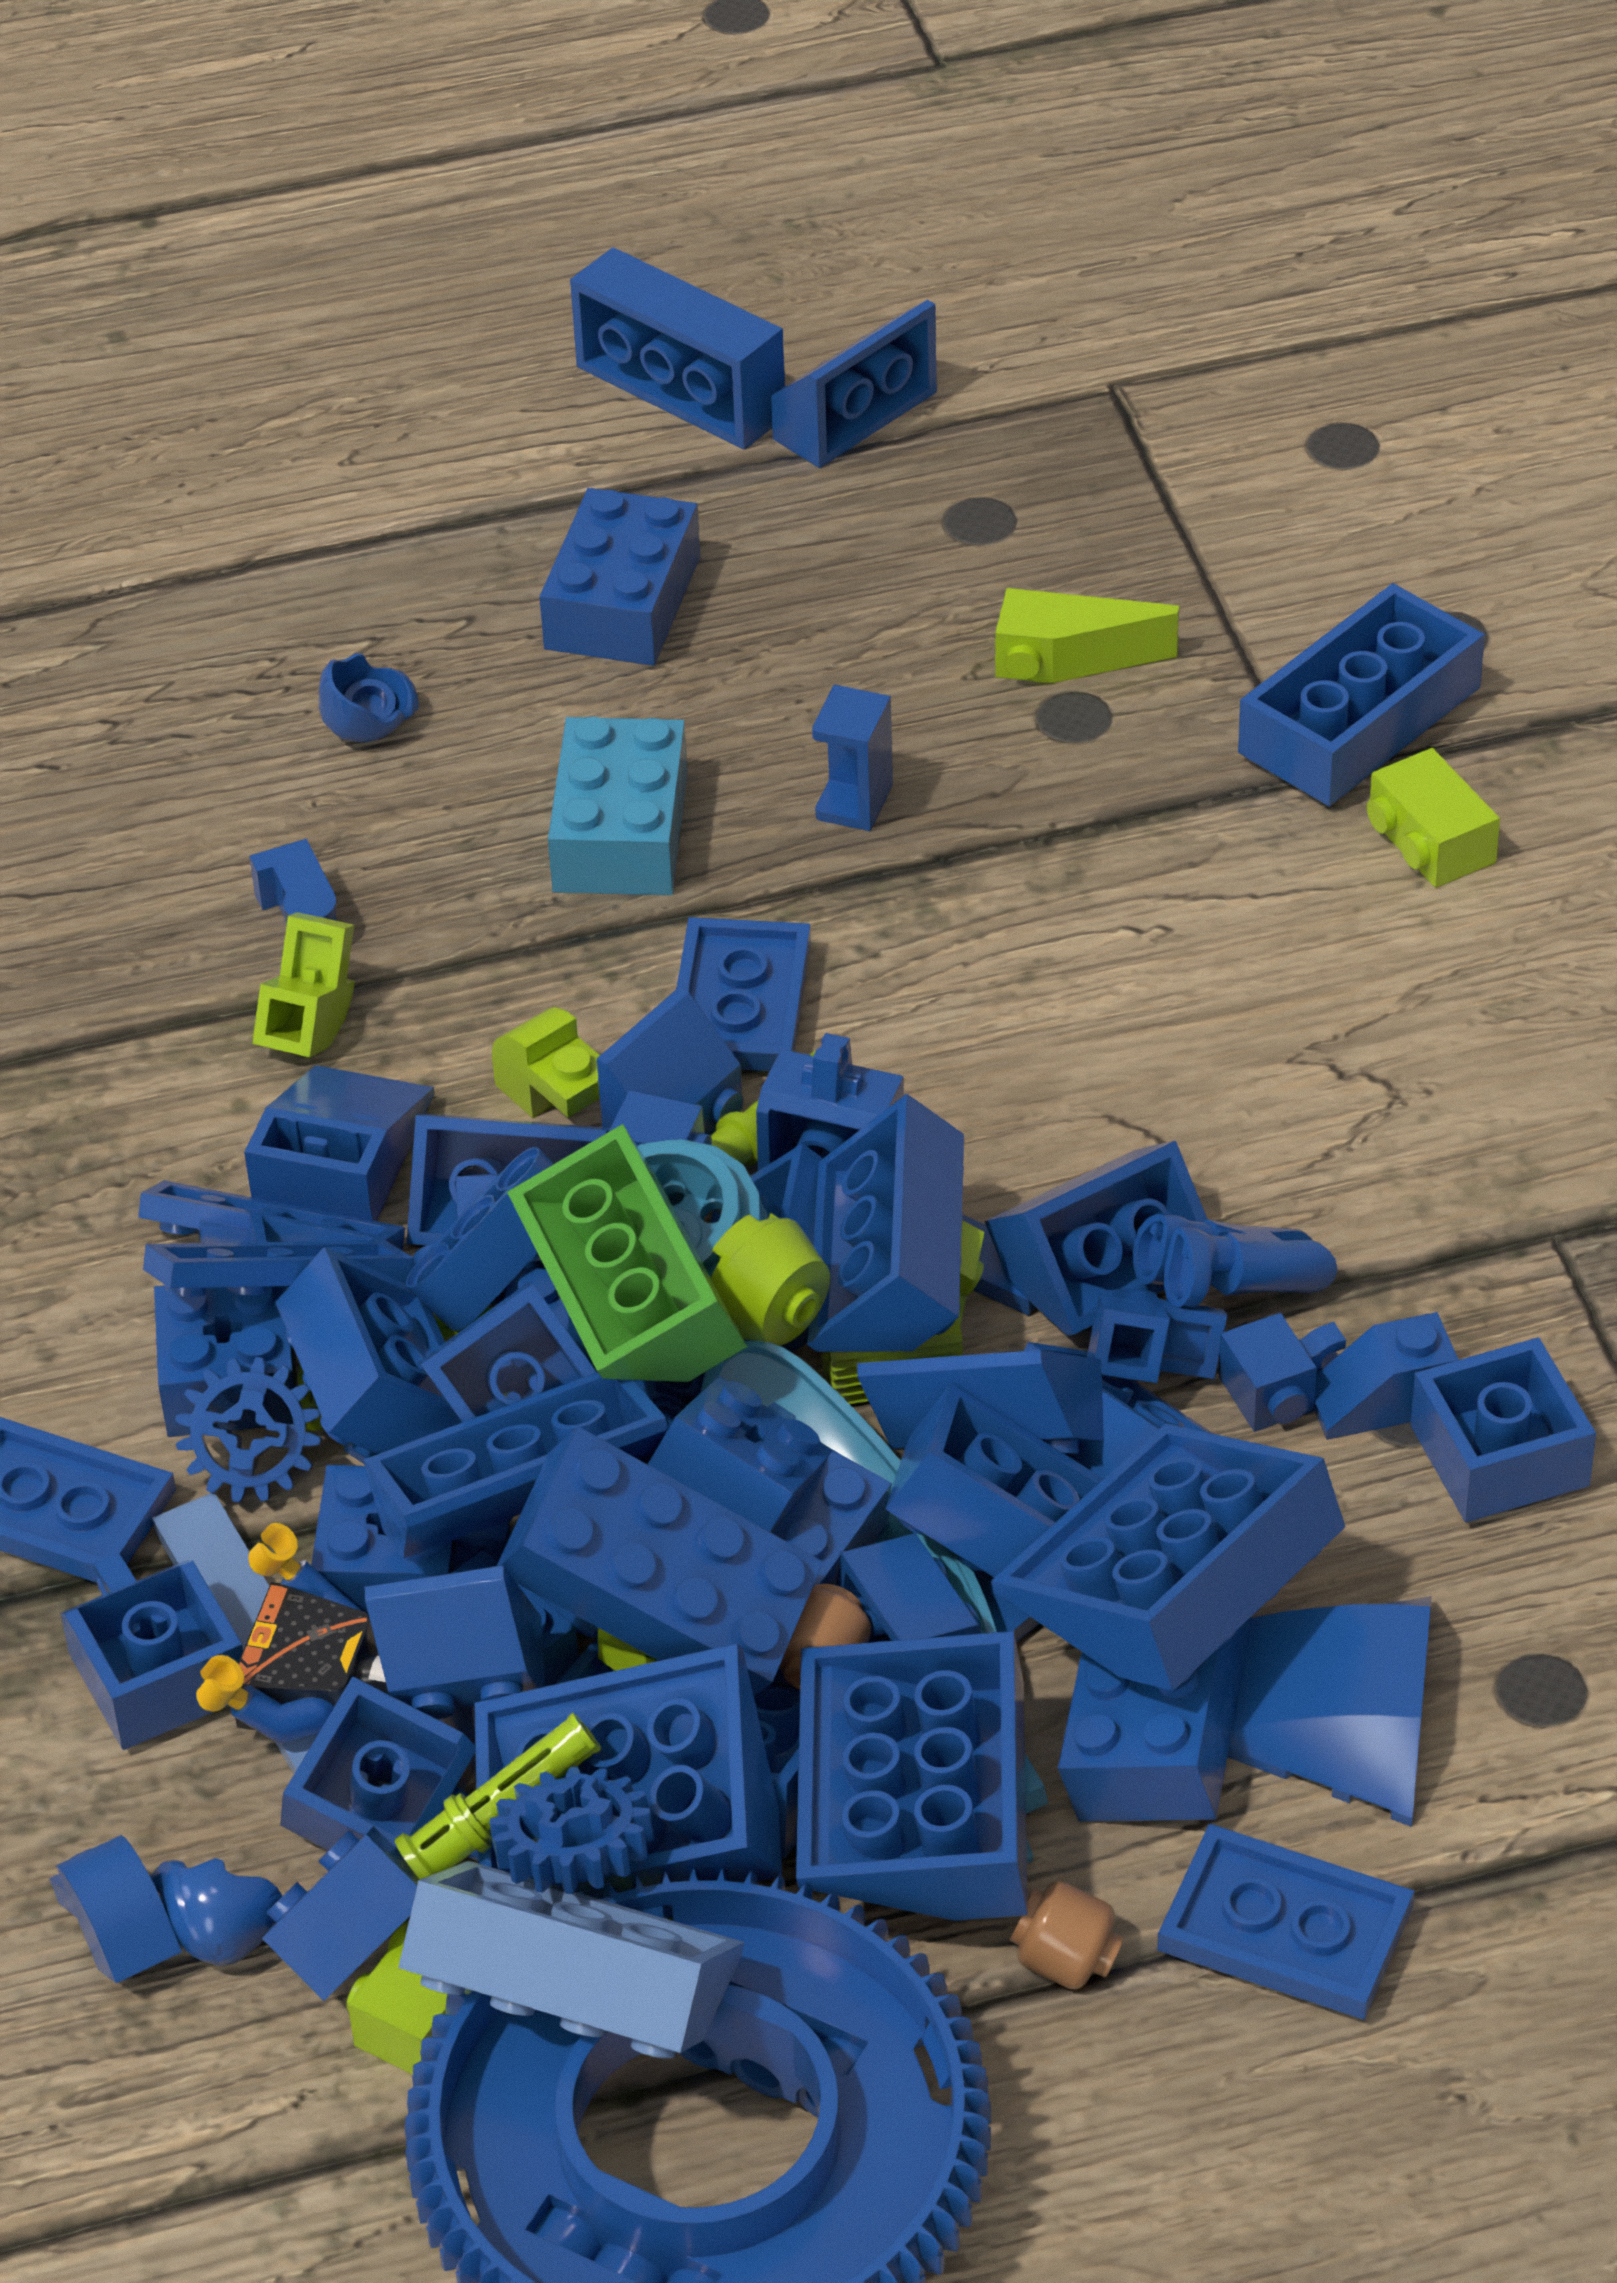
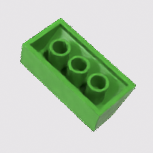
(625, 1265)

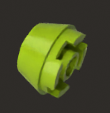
(770, 1278)

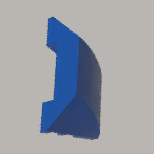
(1337, 1699)

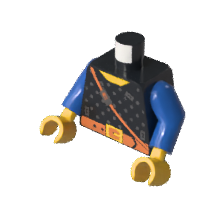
(297, 1653)

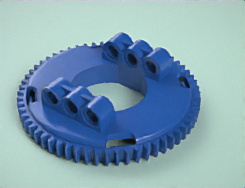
(808, 2018)

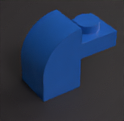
(1146, 1335)
(116, 1909)

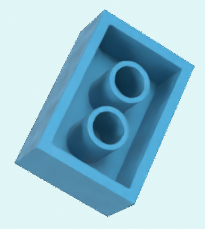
(618, 806)

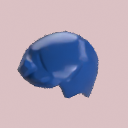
(364, 700)
(213, 1911)

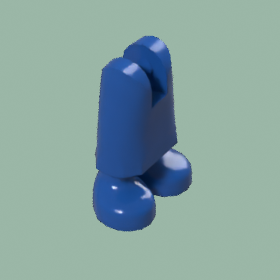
(1228, 1256)

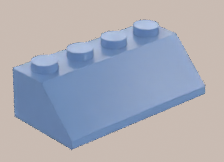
(568, 1958)

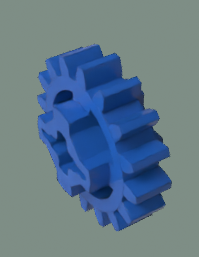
(244, 1461)
(571, 1830)

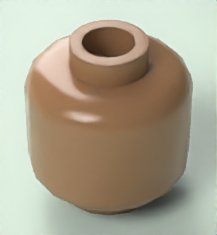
(828, 1619)
(1066, 1935)

